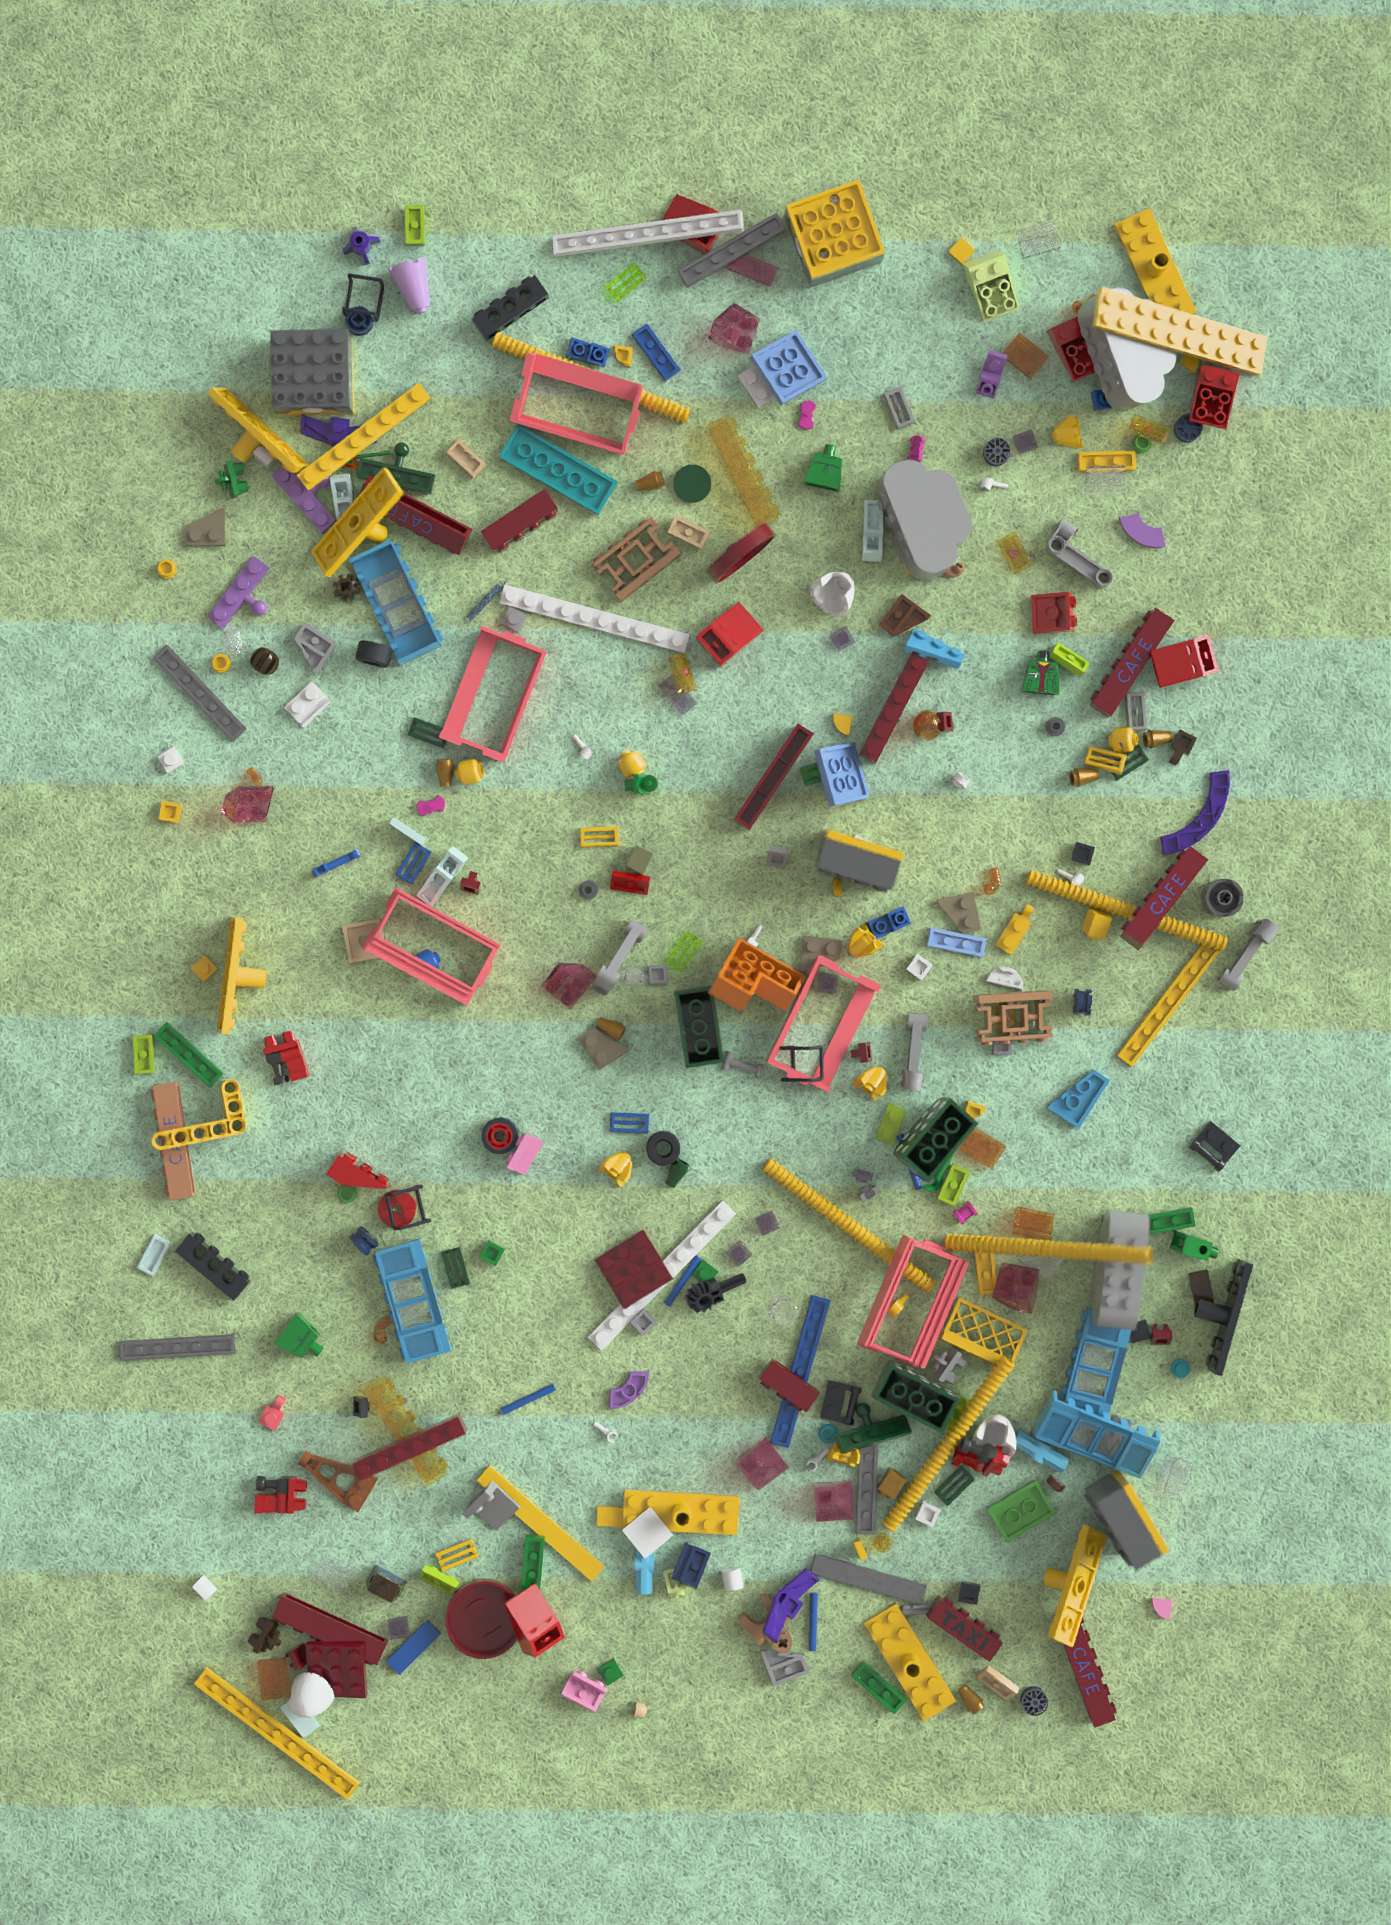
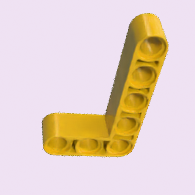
(207, 1128)

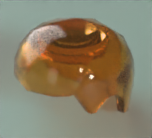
(926, 725)

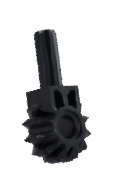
(710, 1292)

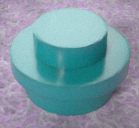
(1180, 1368)
(826, 1433)

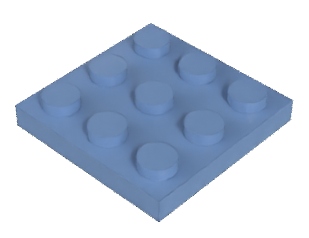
(788, 367)
(841, 774)

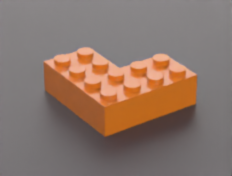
(754, 971)

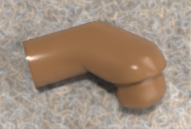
(954, 570)

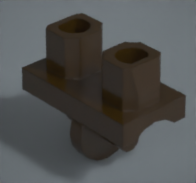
(268, 1636)

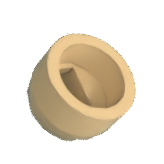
(640, 1710)

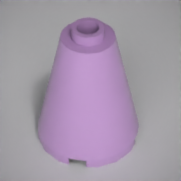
(412, 283)

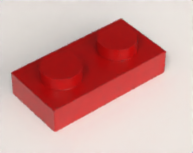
(630, 882)

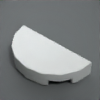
(1006, 977)

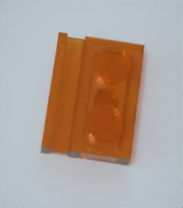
(1025, 355)
(983, 1148)
(1033, 1224)
(273, 1678)

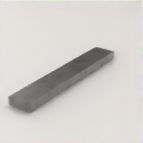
(731, 250)
(200, 693)
(177, 1347)
(867, 1488)
(868, 1578)

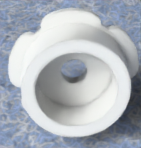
(960, 780)

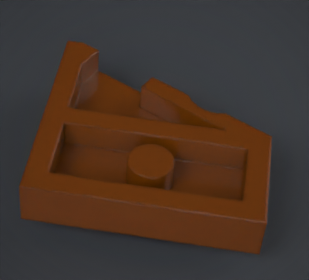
(903, 616)

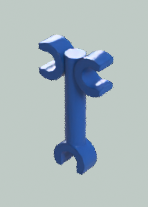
(325, 867)

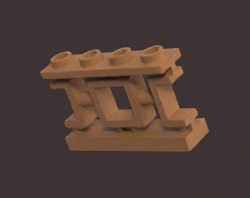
(646, 572)
(1013, 1002)

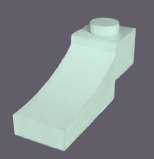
(342, 493)
(872, 531)
(442, 876)

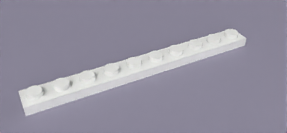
(648, 233)
(594, 619)
(675, 1263)

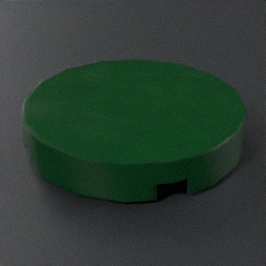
(692, 483)

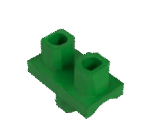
(231, 471)
(810, 774)
(641, 784)

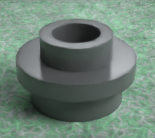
(1049, 728)
(583, 885)

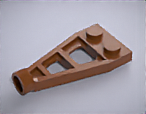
(355, 1495)

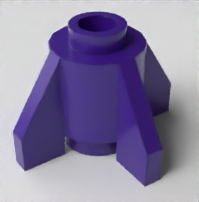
(362, 248)

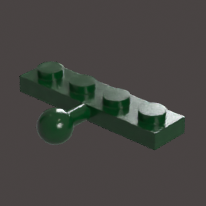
(404, 477)
(872, 1432)

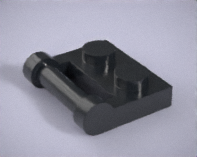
(1219, 1141)
(834, 1401)

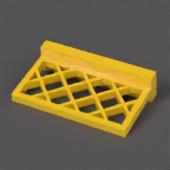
(972, 1347)

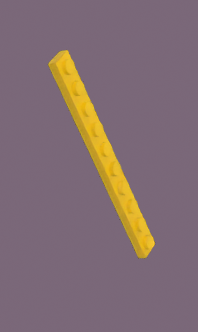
(277, 1733)

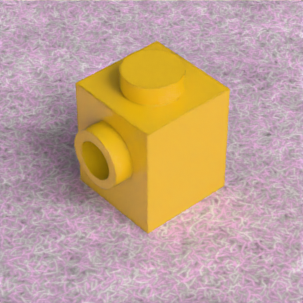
(1096, 924)

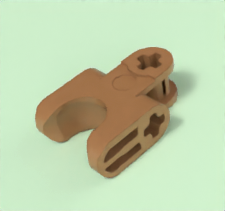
(755, 1628)

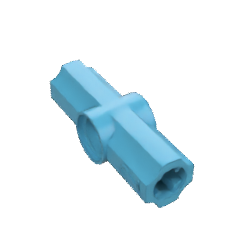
(1040, 1451)
(644, 1568)

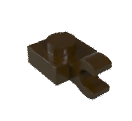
(1182, 745)

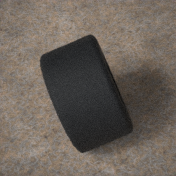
(373, 653)
(659, 1159)

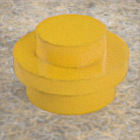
(167, 568)
(221, 663)

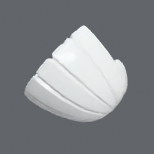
(833, 593)
(997, 1431)
(310, 1695)

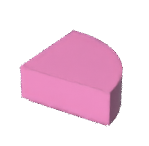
(1162, 1607)

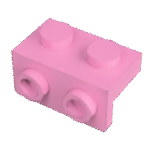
(523, 1157)
(583, 1691)

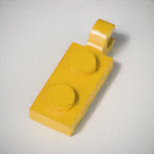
(1015, 930)

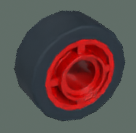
(492, 1143)

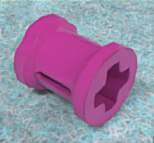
(965, 1212)

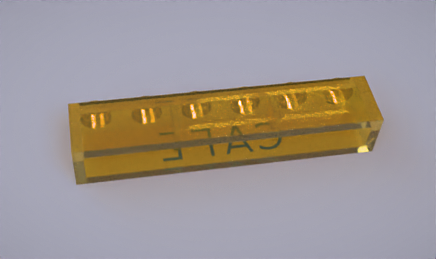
(743, 472)

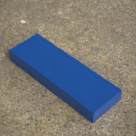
(656, 352)
(413, 1647)

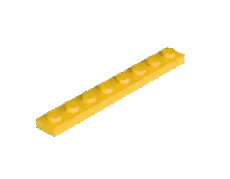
(363, 437)

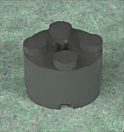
(1211, 897)

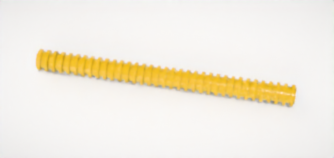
(647, 400)
(1123, 909)
(845, 1223)
(1047, 1248)
(948, 1443)

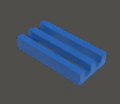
(405, 877)
(631, 1130)

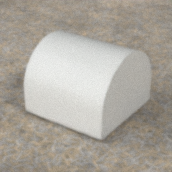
(262, 456)
(732, 1579)
(204, 1588)

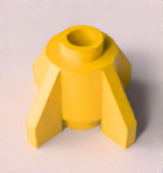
(1068, 433)
(863, 942)
(872, 1082)
(617, 1167)
(850, 1458)

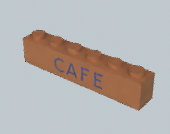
(176, 1159)

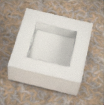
(170, 759)
(919, 967)
(927, 1513)

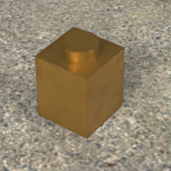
(891, 1483)

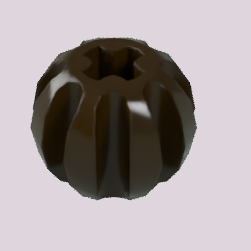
(344, 593)
(264, 661)

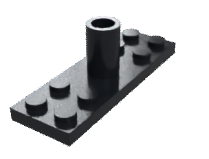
(1225, 1315)

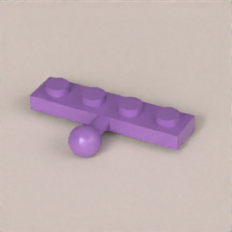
(306, 499)
(239, 593)

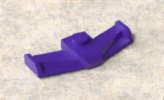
(327, 433)
(787, 1603)

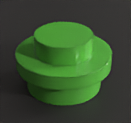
(1141, 444)
(347, 1193)

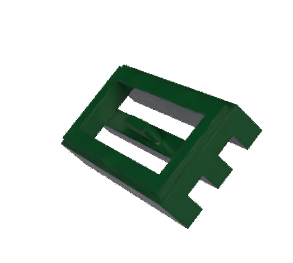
(413, 727)
(1141, 753)
(448, 1270)
(942, 1496)

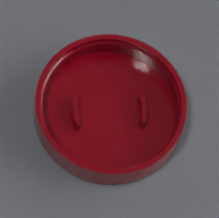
(740, 552)
(479, 1619)

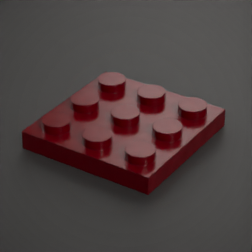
(634, 1269)
(340, 1666)

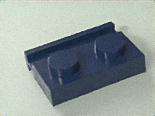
(690, 1566)

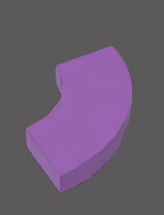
(1142, 533)
(629, 1390)

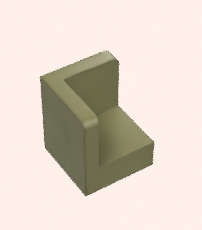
(639, 860)

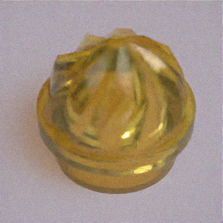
(883, 1542)

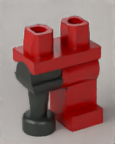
(287, 1052)
(981, 1458)
(285, 1498)

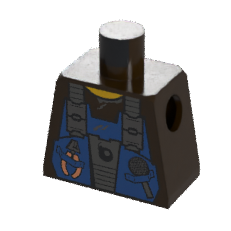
(385, 1584)

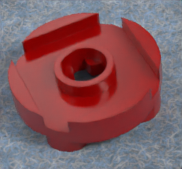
(407, 1212)

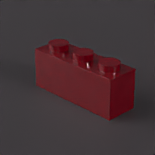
(788, 1385)

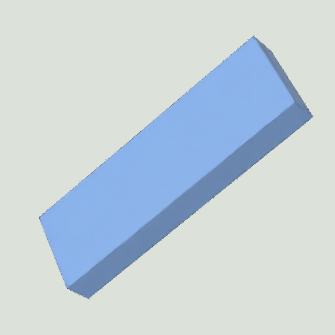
(956, 942)

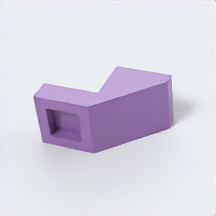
(991, 374)

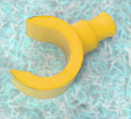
(897, 1305)

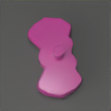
(807, 408)
(916, 448)
(437, 804)

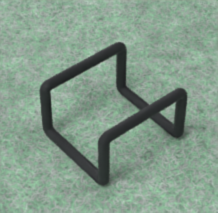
(346, 309)
(793, 1048)
(424, 1220)

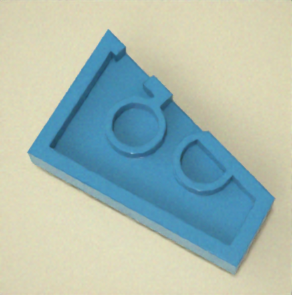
(928, 646)
(1080, 1098)

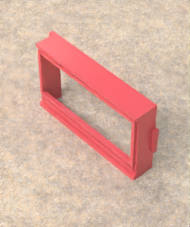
(581, 377)
(470, 685)
(418, 967)
(844, 1031)
(937, 1312)

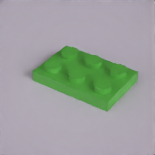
(1021, 1510)

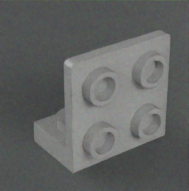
(492, 1505)

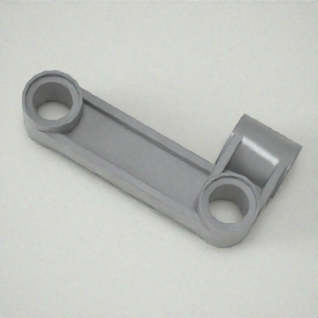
(1075, 559)
(1261, 933)
(608, 975)
(912, 1077)

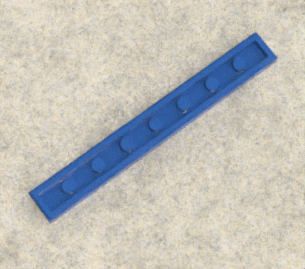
(801, 1366)

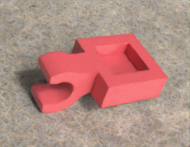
(272, 1415)

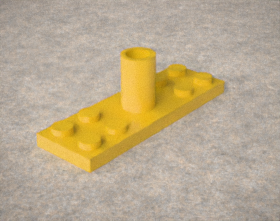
(1146, 248)
(256, 433)
(358, 523)
(235, 976)
(703, 1511)
(1075, 1585)
(902, 1648)

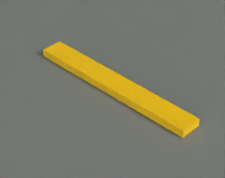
(1167, 1004)
(545, 1526)

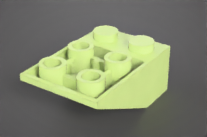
(991, 285)

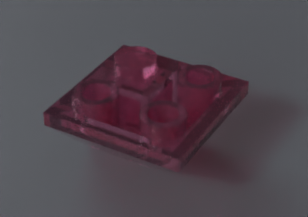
(735, 329)
(248, 803)
(569, 982)
(1017, 1287)
(761, 1464)
(833, 1501)

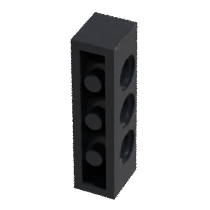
(506, 318)
(202, 1265)

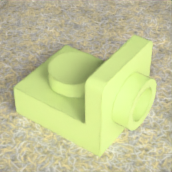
(674, 1588)

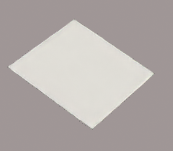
(647, 1532)

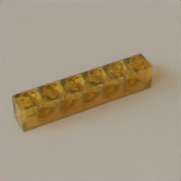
(385, 1386)

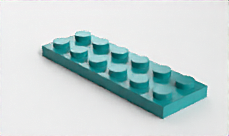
(558, 469)

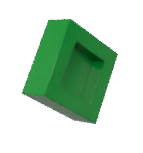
(492, 1252)
(704, 1271)
(610, 1671)

